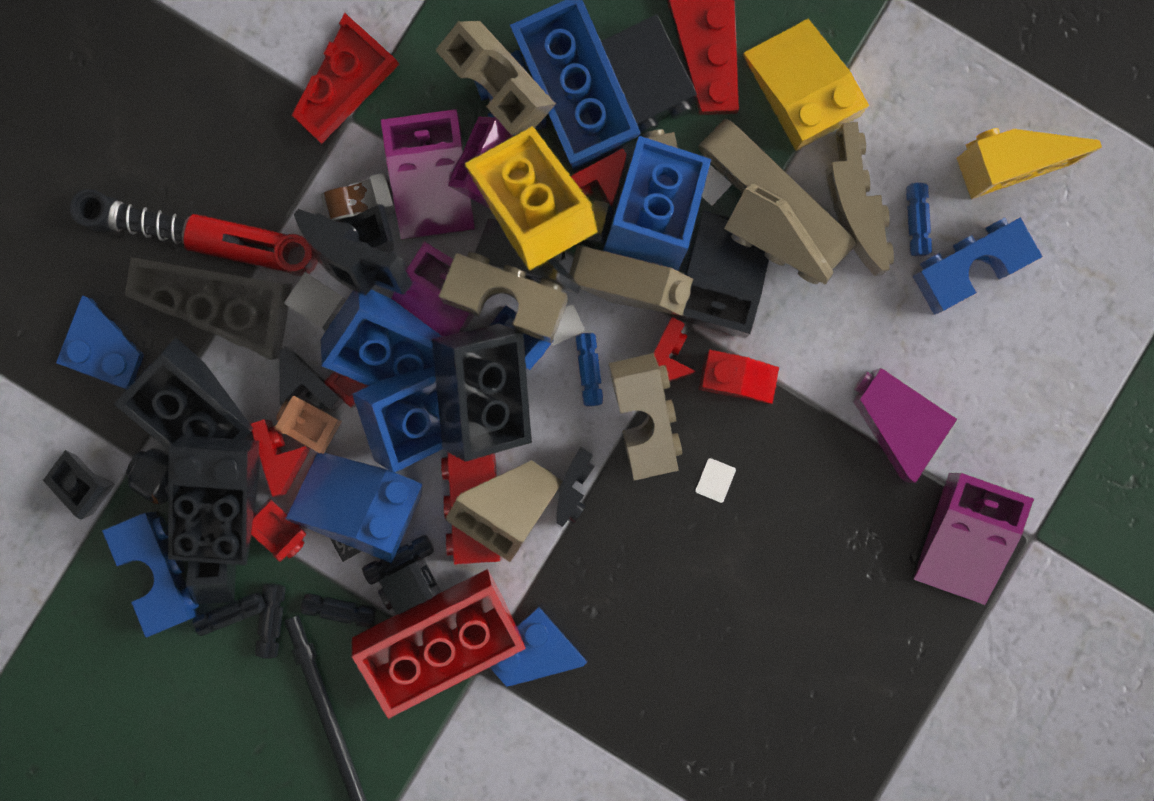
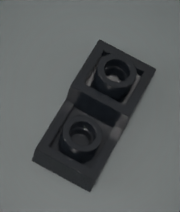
(603, 215)
(569, 503)

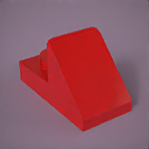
(603, 175)
(672, 342)
(278, 466)

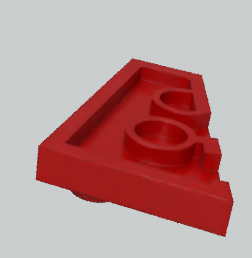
(347, 76)

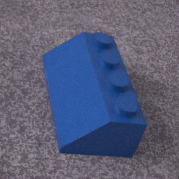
(577, 75)

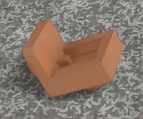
(307, 424)

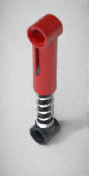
(197, 233)

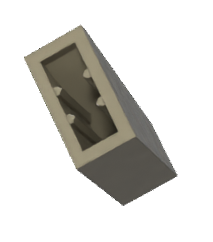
(630, 281)
(505, 508)

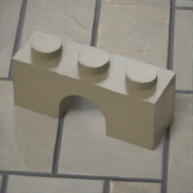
(479, 56)
(474, 281)
(640, 387)

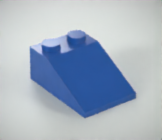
(658, 204)
(376, 340)
(401, 418)
(356, 504)

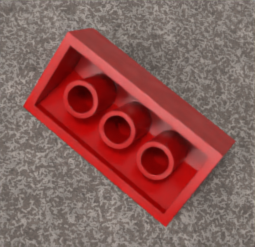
(437, 644)

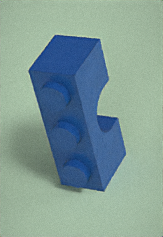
(1005, 249)
(146, 541)

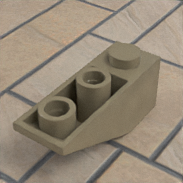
(773, 227)

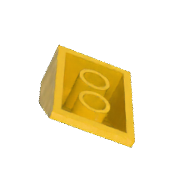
(806, 83)
(1017, 156)
(532, 197)

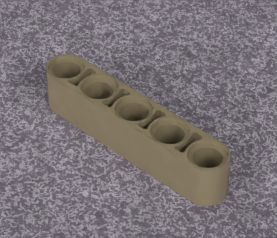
(746, 164)

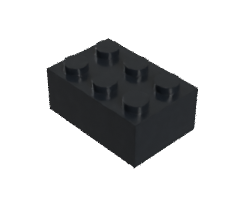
(482, 391)

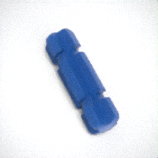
(919, 219)
(589, 369)

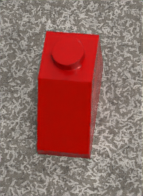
(738, 377)

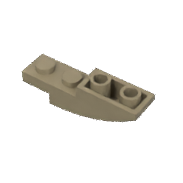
(859, 214)

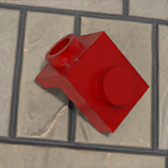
(277, 533)

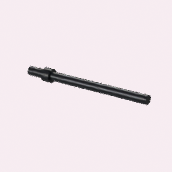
(305, 654)

